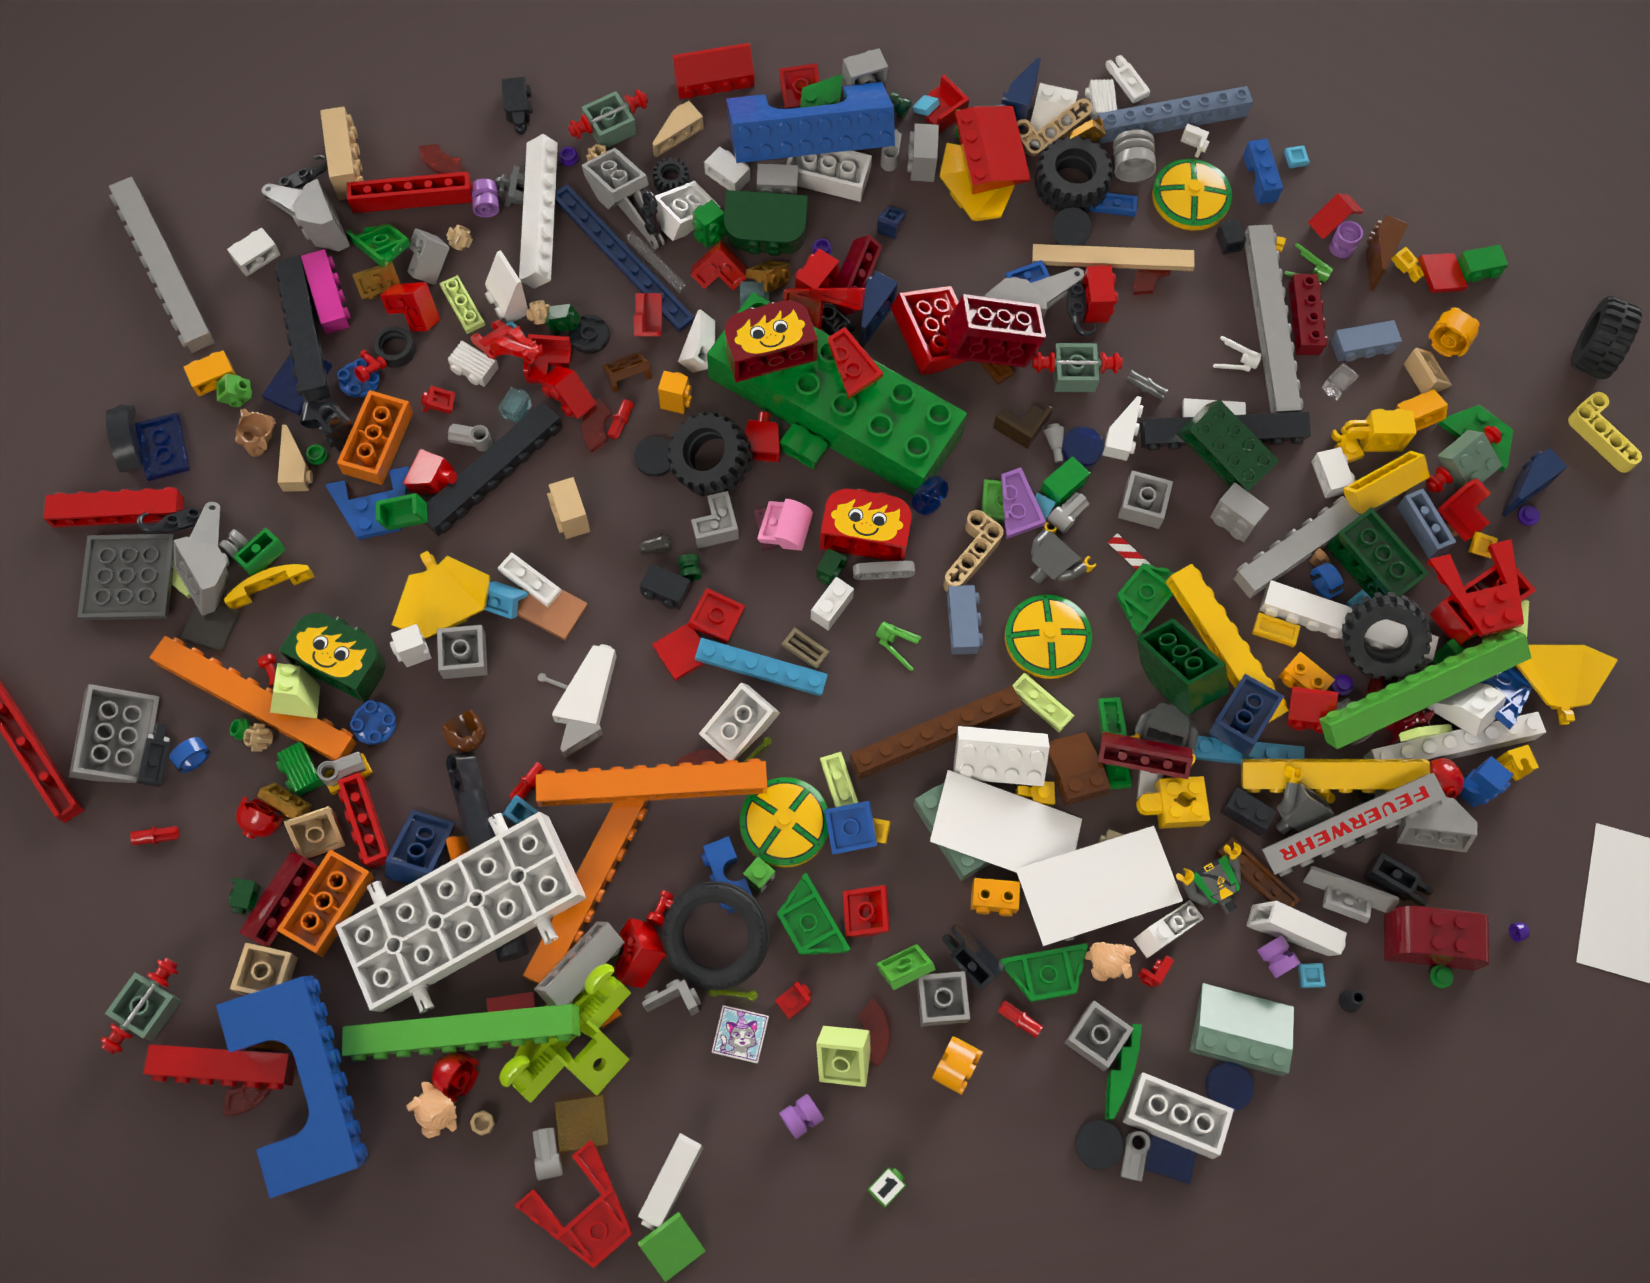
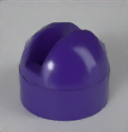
(1519, 931)

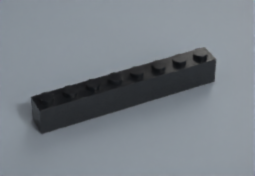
(303, 330)
(1266, 427)
(491, 468)

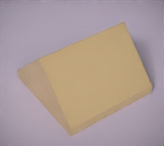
(1426, 371)
(315, 832)

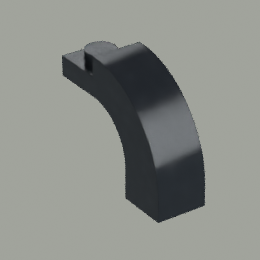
(122, 438)

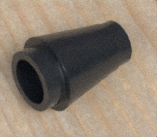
(1351, 1000)

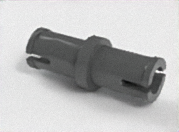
(1146, 385)

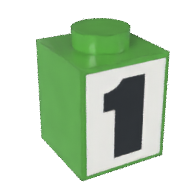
(759, 875)
(887, 1186)

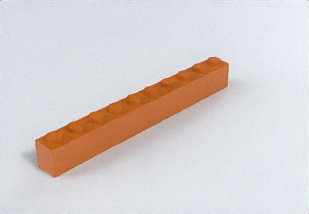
(250, 698)
(651, 783)
(593, 876)

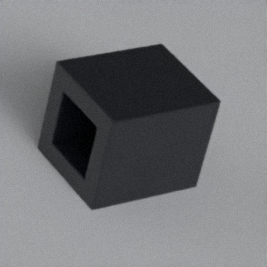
(1230, 237)

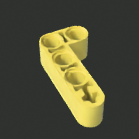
(1587, 420)

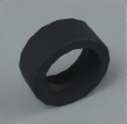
(390, 333)

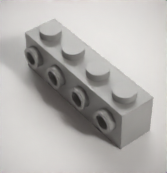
(569, 975)

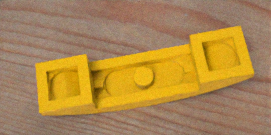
(241, 593)

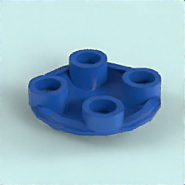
(351, 385)
(373, 722)

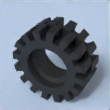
(666, 167)

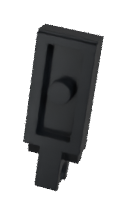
(154, 757)

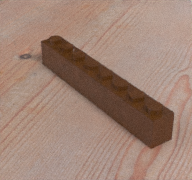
(934, 732)

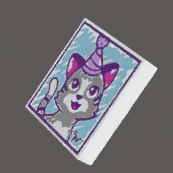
(740, 1034)

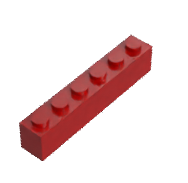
(409, 192)
(111, 507)
(220, 1065)

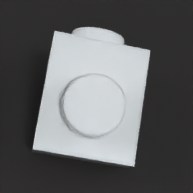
(1196, 137)

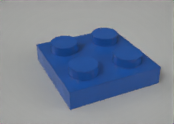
(851, 827)

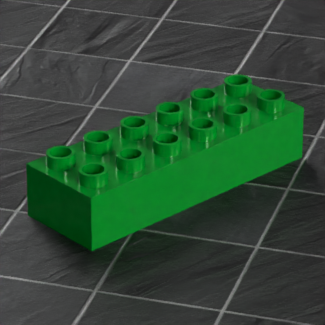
(886, 428)

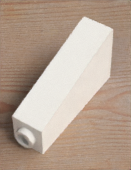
(588, 689)
(1296, 928)
(670, 1182)

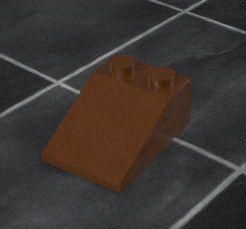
(1382, 246)
(1077, 769)

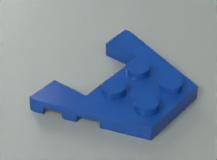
(362, 511)
(1517, 691)

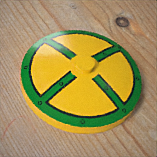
(1191, 194)
(1048, 636)
(784, 824)

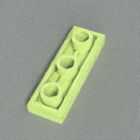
(462, 304)

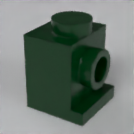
(562, 318)
(830, 566)
(243, 896)

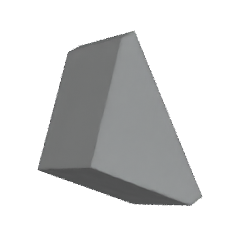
(578, 735)

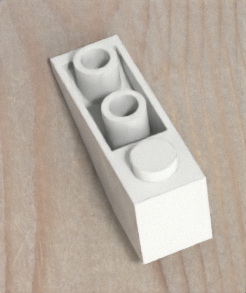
(698, 343)
(1120, 435)
(1168, 928)

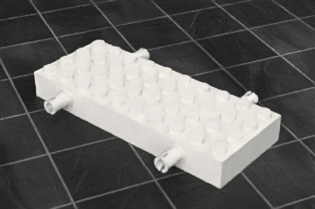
(460, 912)

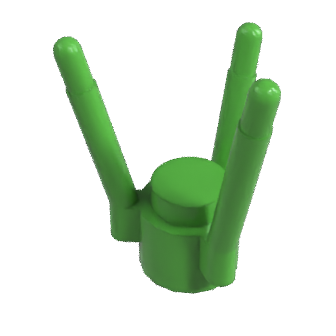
(1322, 269)
(889, 632)

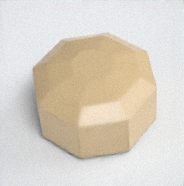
(482, 1123)

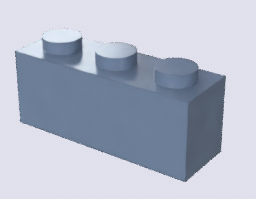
(1366, 341)
(1426, 523)
(964, 620)

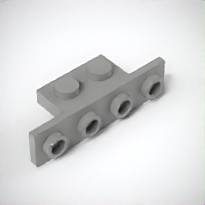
(1349, 896)

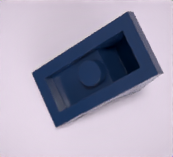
(889, 221)

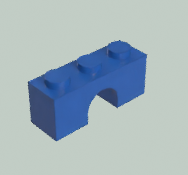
(1260, 159)
(1485, 782)
(719, 856)

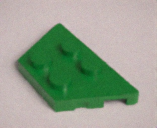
(822, 92)
(380, 242)
(1476, 420)
(1144, 596)
(810, 922)
(1047, 972)

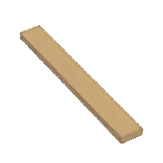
(1114, 256)

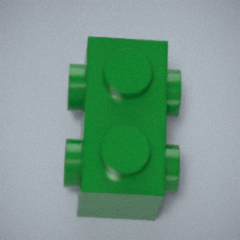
(708, 224)

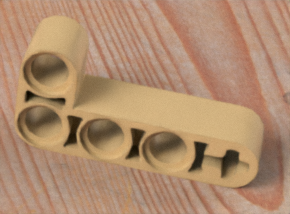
(1055, 125)
(970, 555)

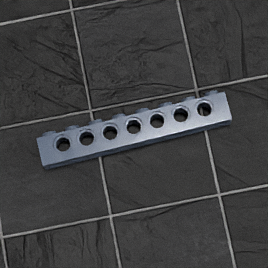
(1178, 113)

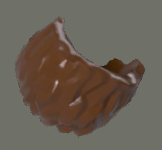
(464, 732)

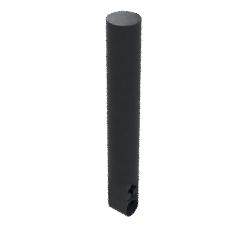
(474, 817)

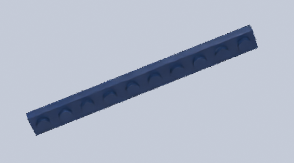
(622, 256)

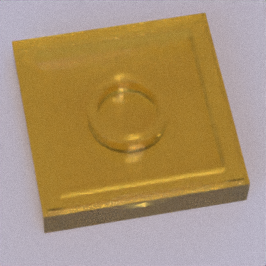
(580, 1122)

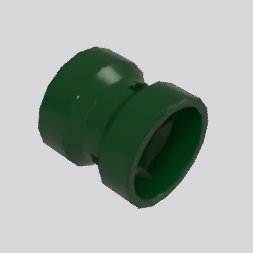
(901, 105)
(690, 568)

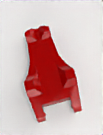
(507, 341)

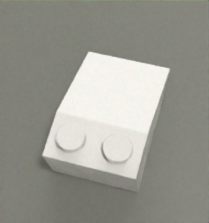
(1048, 105)
(677, 209)
(505, 290)
(1471, 708)
(739, 722)

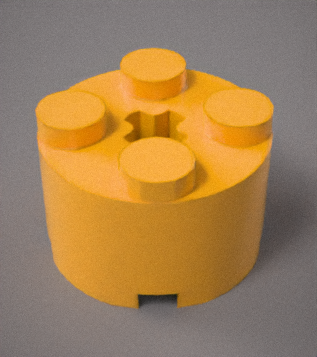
(1454, 333)
(957, 1065)

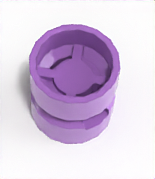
(485, 198)
(1345, 239)
(1278, 956)
(801, 1116)

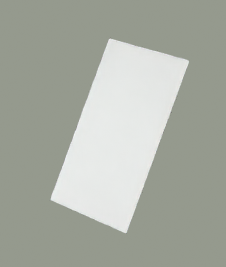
(1000, 825)
(1098, 885)
(1617, 905)

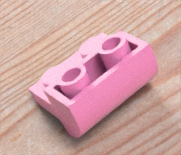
(785, 524)

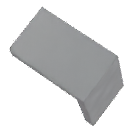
(427, 257)
(718, 526)

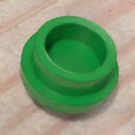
(316, 454)
(238, 728)
(1441, 976)

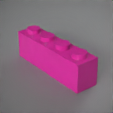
(325, 291)

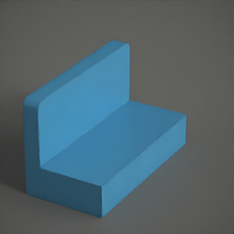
(504, 599)

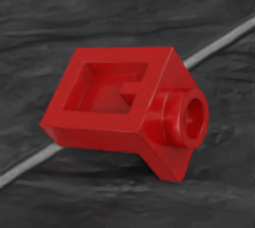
(438, 399)
(1160, 970)
(794, 1000)

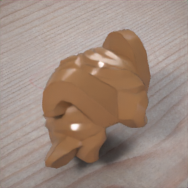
(254, 432)

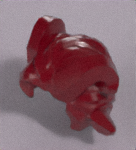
(1410, 722)

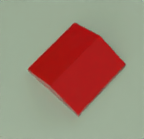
(793, 80)
(866, 911)

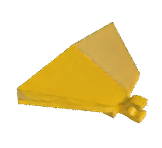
(977, 206)
(441, 596)
(1566, 676)

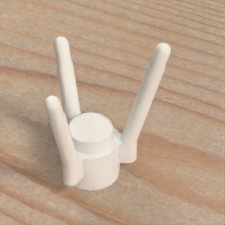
(1249, 358)

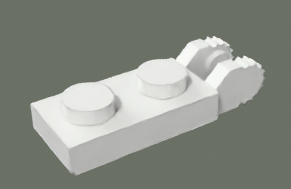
(1128, 79)

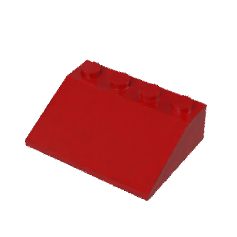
(991, 147)
(922, 323)

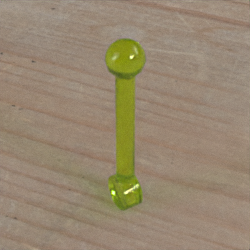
(766, 741)
(752, 995)

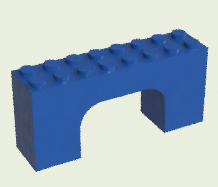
(769, 133)
(331, 1135)

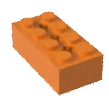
(375, 437)
(323, 888)

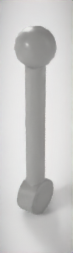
(543, 678)

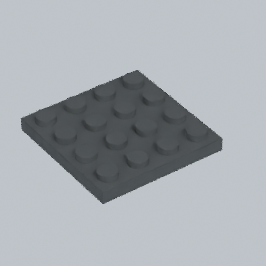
(127, 577)

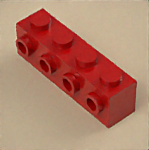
(364, 821)

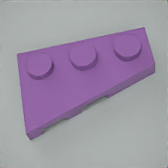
(1019, 504)

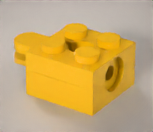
(1383, 430)
(1177, 802)

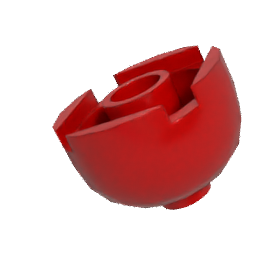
(1448, 776)
(257, 818)
(455, 1074)

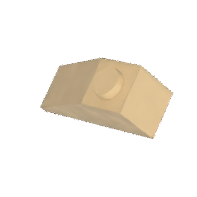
(680, 125)
(293, 470)

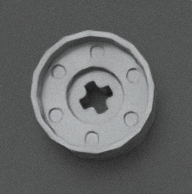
(1134, 156)

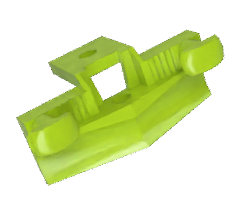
(539, 1063)

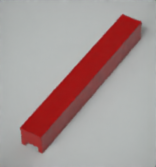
(36, 760)

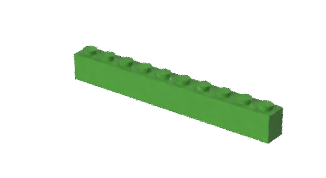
(1425, 688)
(461, 1031)

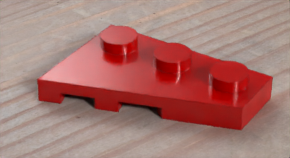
(853, 363)

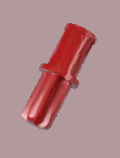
(620, 419)
(527, 782)
(154, 835)
(1020, 1018)

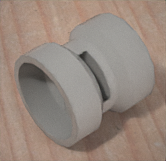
(233, 543)

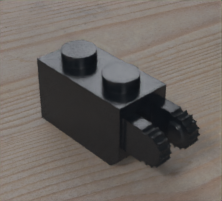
(516, 102)
(334, 426)
(1397, 879)
(973, 957)

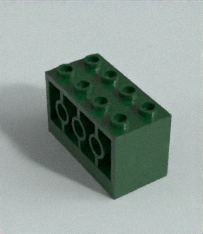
(1227, 446)
(1376, 556)

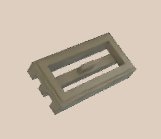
(820, 659)

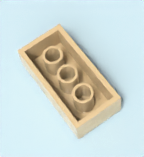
(341, 149)

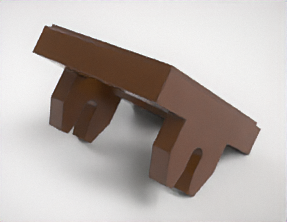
(625, 368)

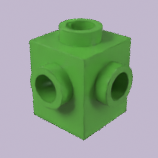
(233, 390)

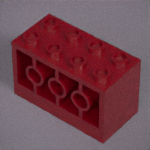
(994, 331)

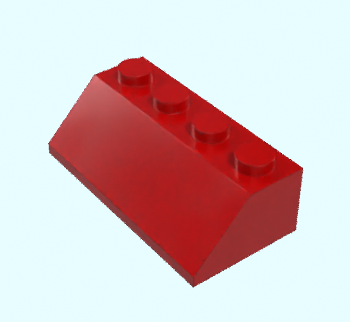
(713, 70)

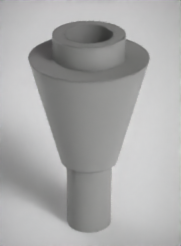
(1054, 435)

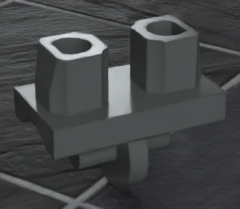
(509, 185)

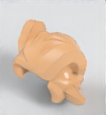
(1110, 960)
(433, 1111)

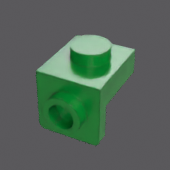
(1451, 648)

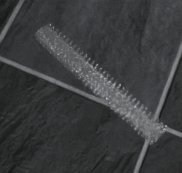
(655, 261)

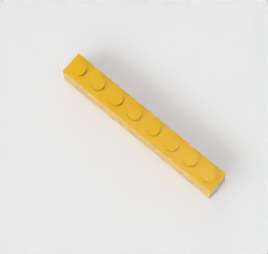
(1217, 630)
(1333, 774)

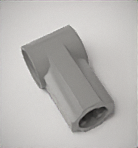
(890, 154)
(469, 436)
(1065, 515)
(343, 768)
(547, 1159)
(1134, 1159)

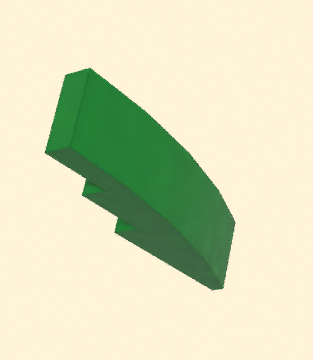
(1112, 721)
(1120, 1079)

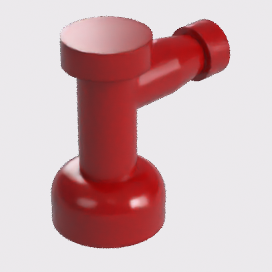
(363, 373)
(267, 662)
(665, 902)

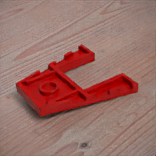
(814, 299)
(1491, 608)
(596, 1229)

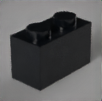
(664, 587)
(1248, 811)

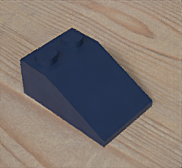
(1021, 91)
(879, 297)
(1537, 475)
(1246, 715)
(418, 847)

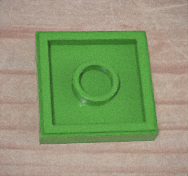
(992, 500)
(905, 966)
(671, 1247)

